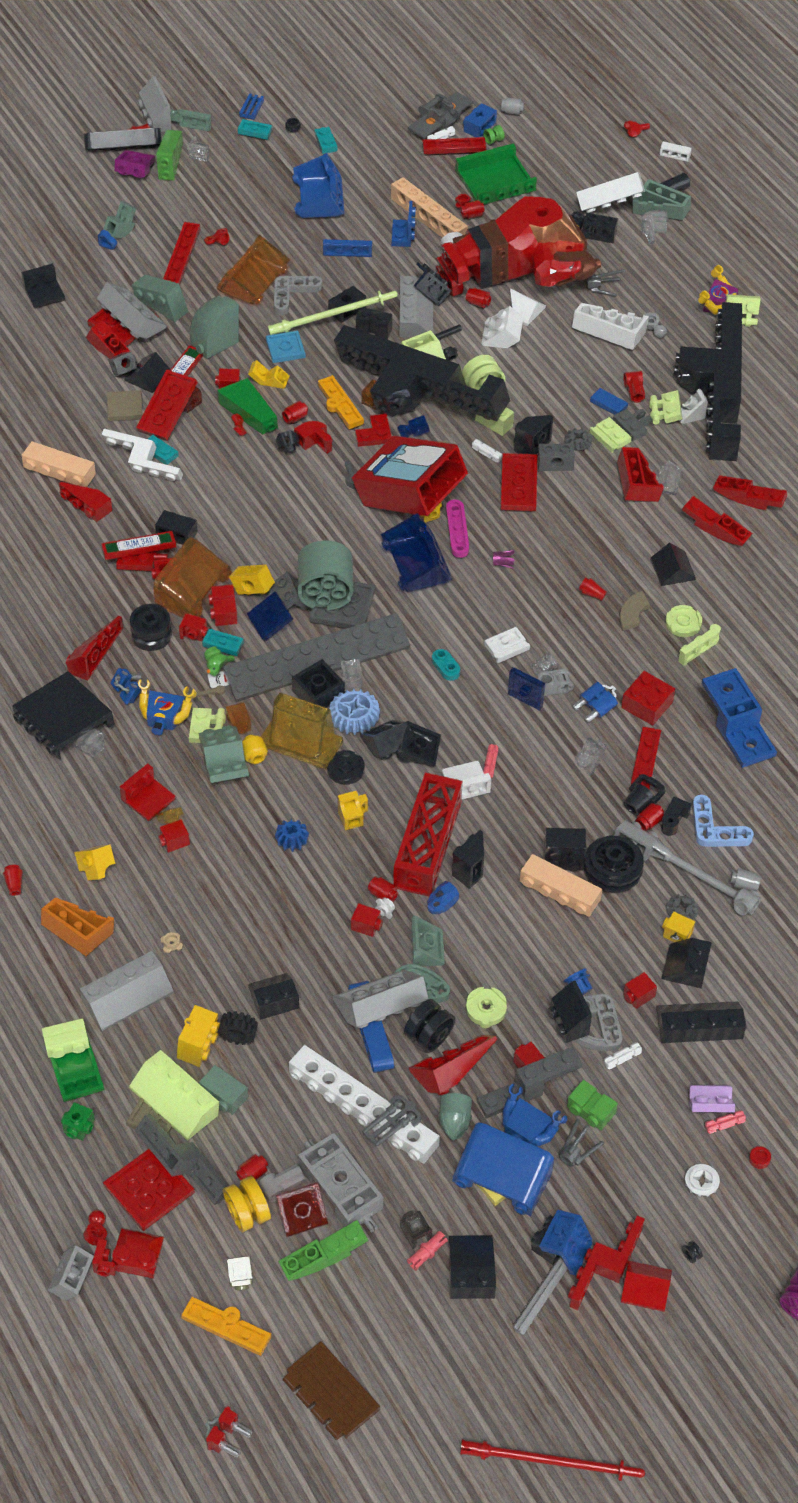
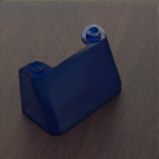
(416, 555)

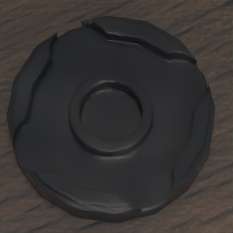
(346, 767)

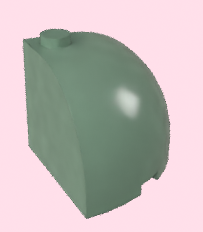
(215, 326)

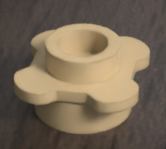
(171, 937)

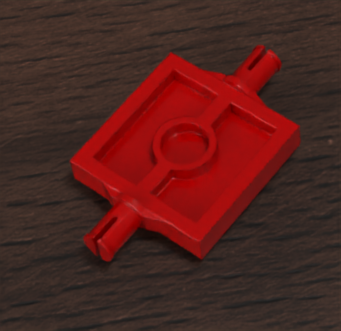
(139, 562)

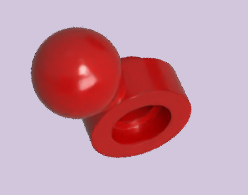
(95, 1229)

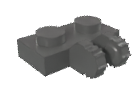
(630, 423)

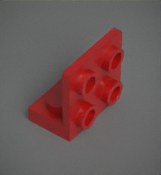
(145, 793)

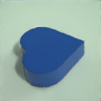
(105, 240)

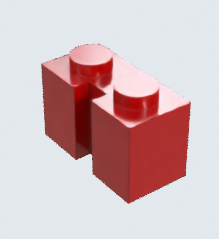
(223, 604)

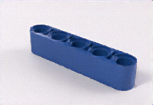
(376, 1042)

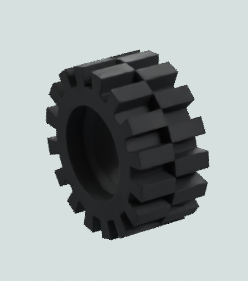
(237, 1028)

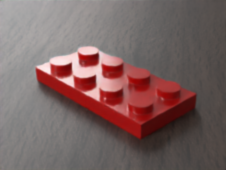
(166, 405)
(519, 482)

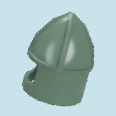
(455, 1114)

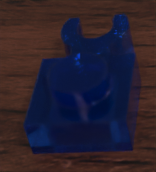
(416, 427)

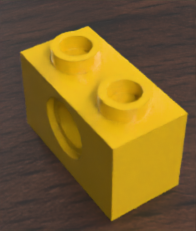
(252, 579)

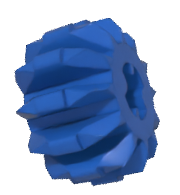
(291, 835)

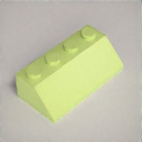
(175, 1095)

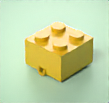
(198, 1036)

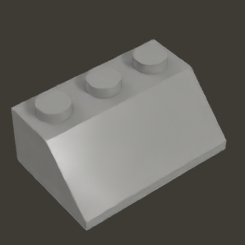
(154, 105)

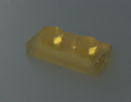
(170, 815)

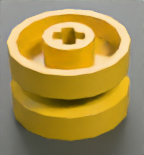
(246, 1204)

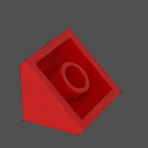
(646, 1286)

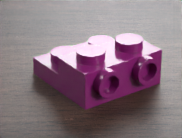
(134, 163)

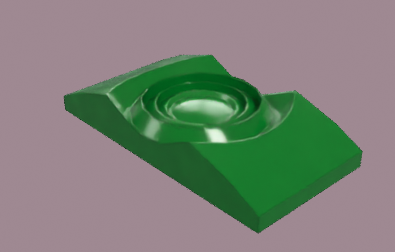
(77, 1074)

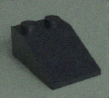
(472, 1267)

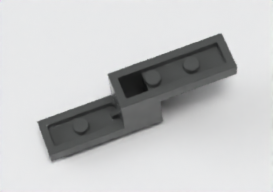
(531, 1079)
(181, 1158)

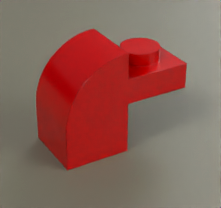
(314, 433)

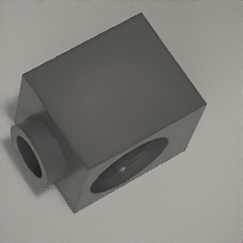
(115, 363)

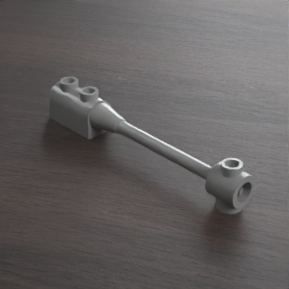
(649, 844)

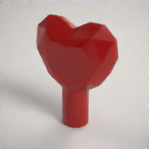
(635, 128)

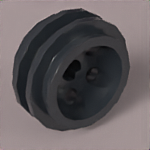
(613, 854)

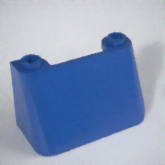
(319, 189)
(505, 1167)

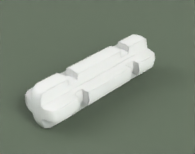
(443, 134)
(487, 450)
(622, 1055)

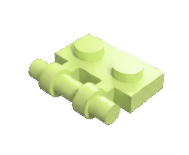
(750, 306)
(671, 407)
(202, 720)

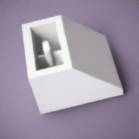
(502, 329)

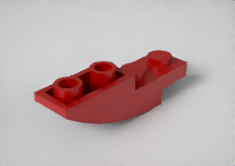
(746, 493)
(717, 525)

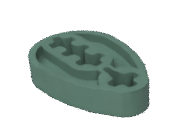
(432, 982)

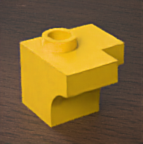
(351, 809)
(95, 861)

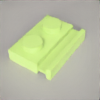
(610, 434)

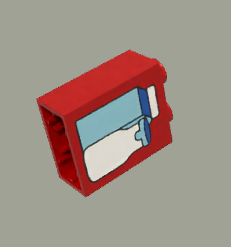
(410, 475)

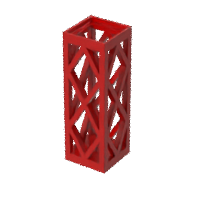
(412, 876)

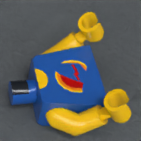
(164, 709)

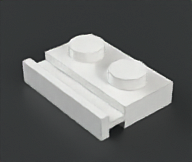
(506, 644)

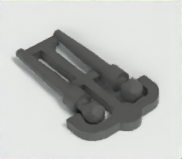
(410, 1108)

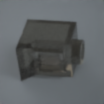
(414, 1227)

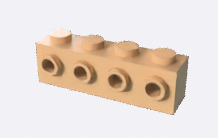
(58, 464)
(560, 885)

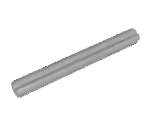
(540, 1296)

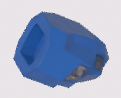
(443, 898)

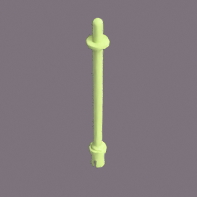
(285, 326)

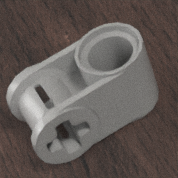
(555, 681)

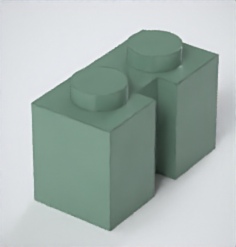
(225, 1089)

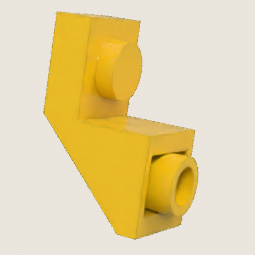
(274, 377)

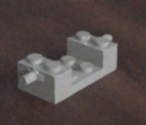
(352, 1198)

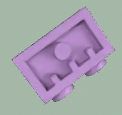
(711, 1098)

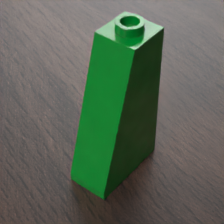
(246, 401)

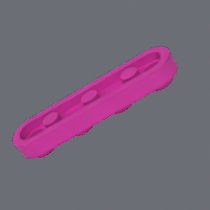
(457, 528)

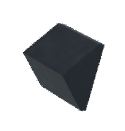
(148, 373)
(672, 565)

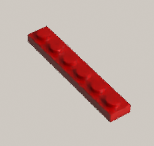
(182, 252)

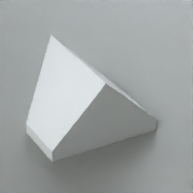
(526, 306)
(694, 408)

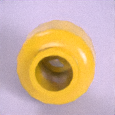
(254, 749)

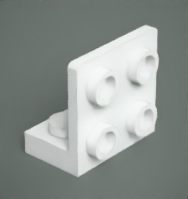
(473, 779)

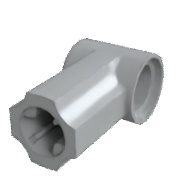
(281, 1182)

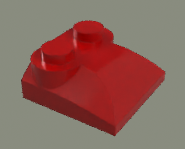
(137, 1253)

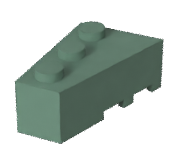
(662, 198)
(161, 296)

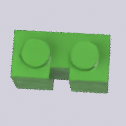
(591, 1105)

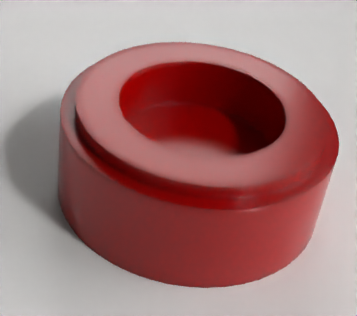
(760, 1157)

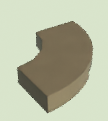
(632, 609)

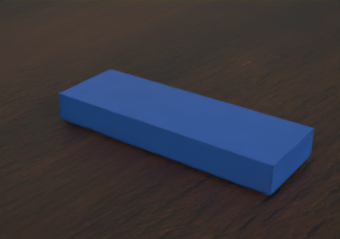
(357, 248)

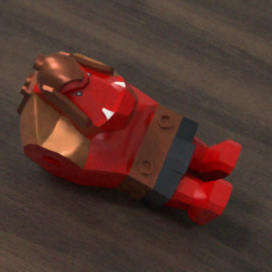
(524, 240)

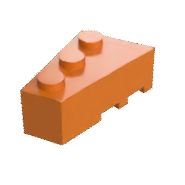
(76, 926)

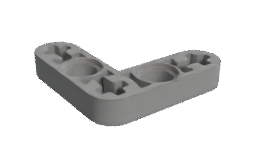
(289, 286)

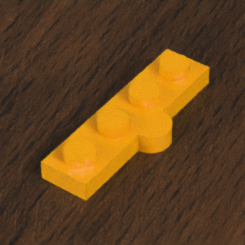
(340, 402)
(226, 1325)

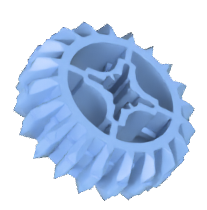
(354, 711)

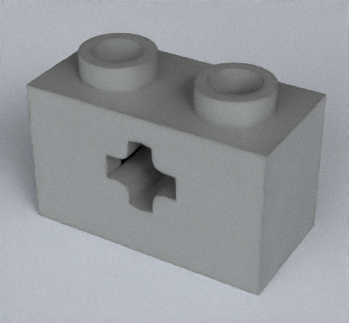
(70, 1273)

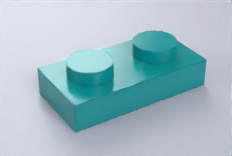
(255, 129)
(325, 140)
(163, 451)
(224, 642)

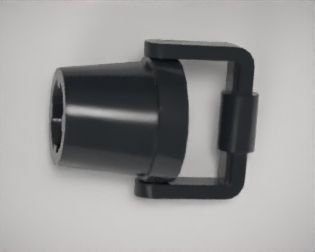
(641, 796)

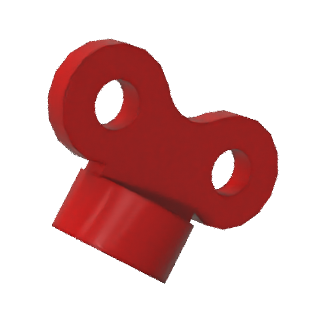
(221, 237)

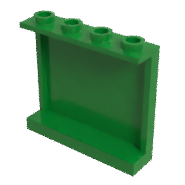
(494, 174)

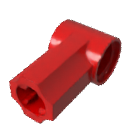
(634, 383)

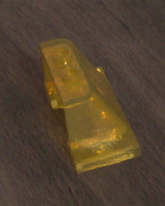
(302, 731)

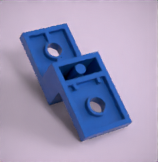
(739, 717)

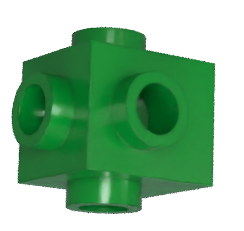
(78, 1121)

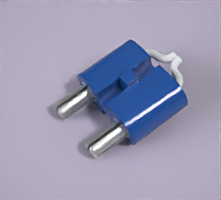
(598, 700)

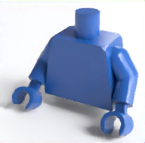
(528, 1122)

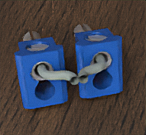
(129, 689)

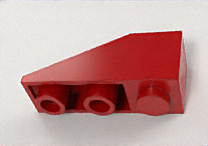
(106, 341)
(88, 500)

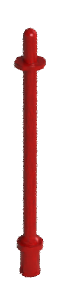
(485, 1450)

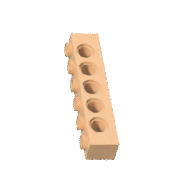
(427, 209)

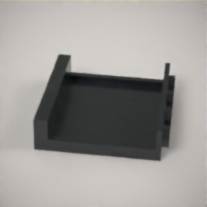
(61, 713)

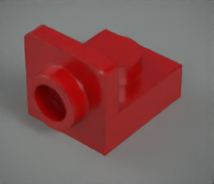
(101, 1260)

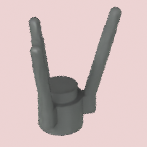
(595, 280)
(570, 1152)

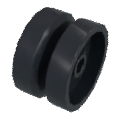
(150, 627)
(429, 1025)

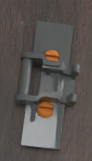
(433, 119)

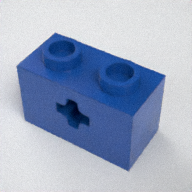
(479, 120)

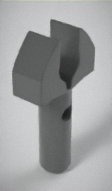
(348, 480)

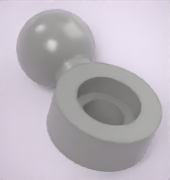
(653, 323)

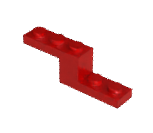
(606, 1262)

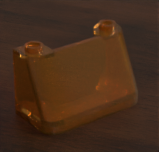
(254, 272)
(189, 578)

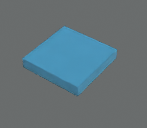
(285, 346)

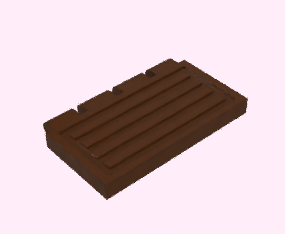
(332, 1390)

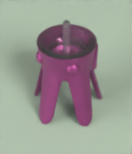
(500, 559)

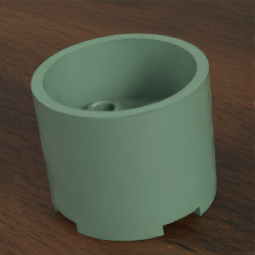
(325, 575)

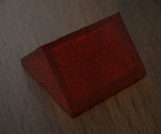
(301, 1209)

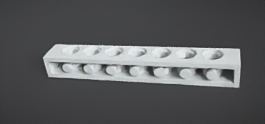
(307, 1060)

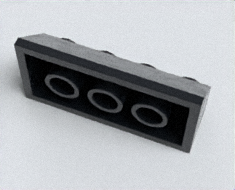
(701, 1022)

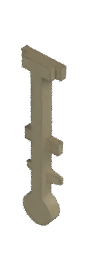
(219, 690)

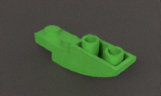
(325, 1253)

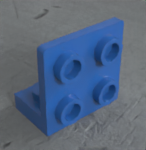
(402, 229)
(568, 1238)

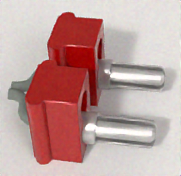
(217, 1439)

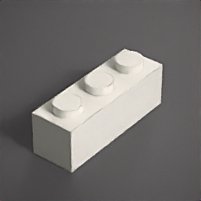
(675, 151)

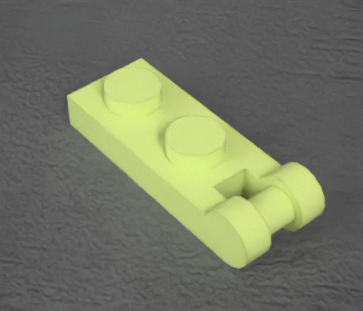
(699, 645)

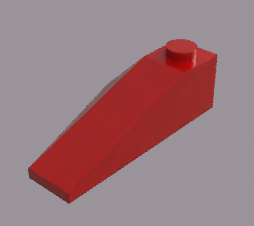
(91, 652)
(447, 1071)

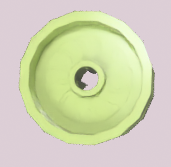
(478, 369)

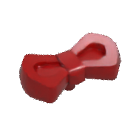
(238, 420)

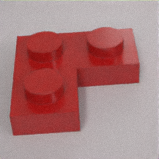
(377, 434)

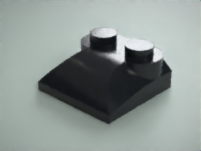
(419, 745)

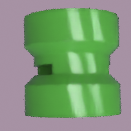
(494, 134)

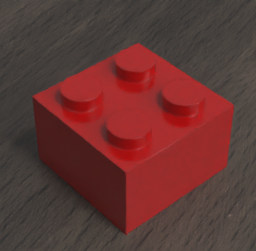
(648, 698)

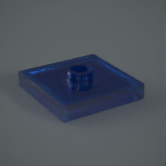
(270, 616)
(526, 688)

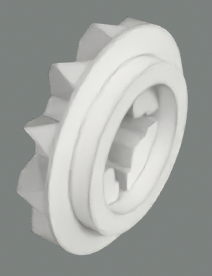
(710, 1175)

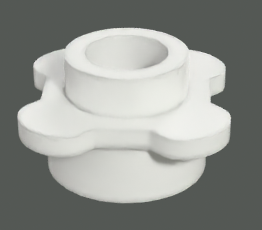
(386, 907)

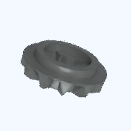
(579, 444)
(690, 904)

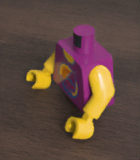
(717, 294)

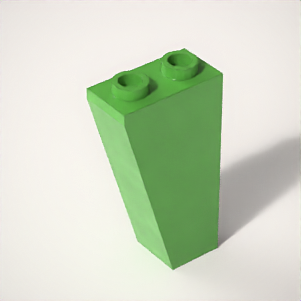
(169, 154)

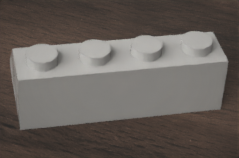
(415, 309)
(130, 311)
(126, 991)
(381, 998)

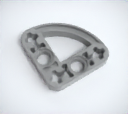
(597, 1010)

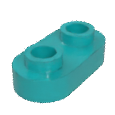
(443, 661)

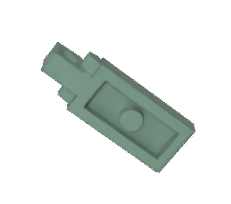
(191, 119)

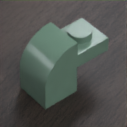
(122, 223)

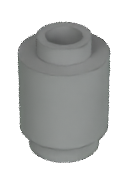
(512, 106)
(745, 879)

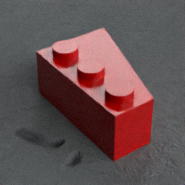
(636, 477)

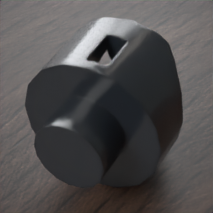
(281, 442)

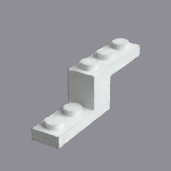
(142, 455)

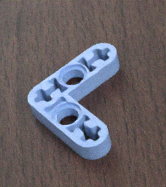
(713, 832)

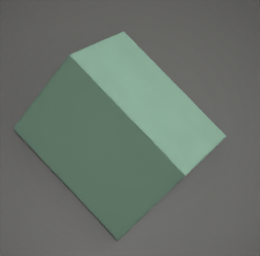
(426, 943)

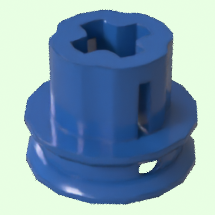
(581, 979)

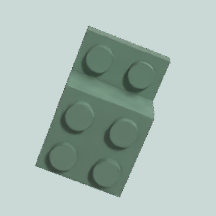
(223, 754)

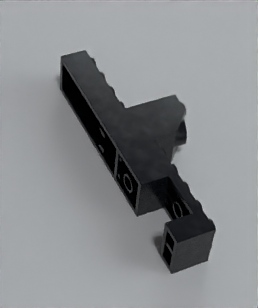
(411, 374)
(719, 377)

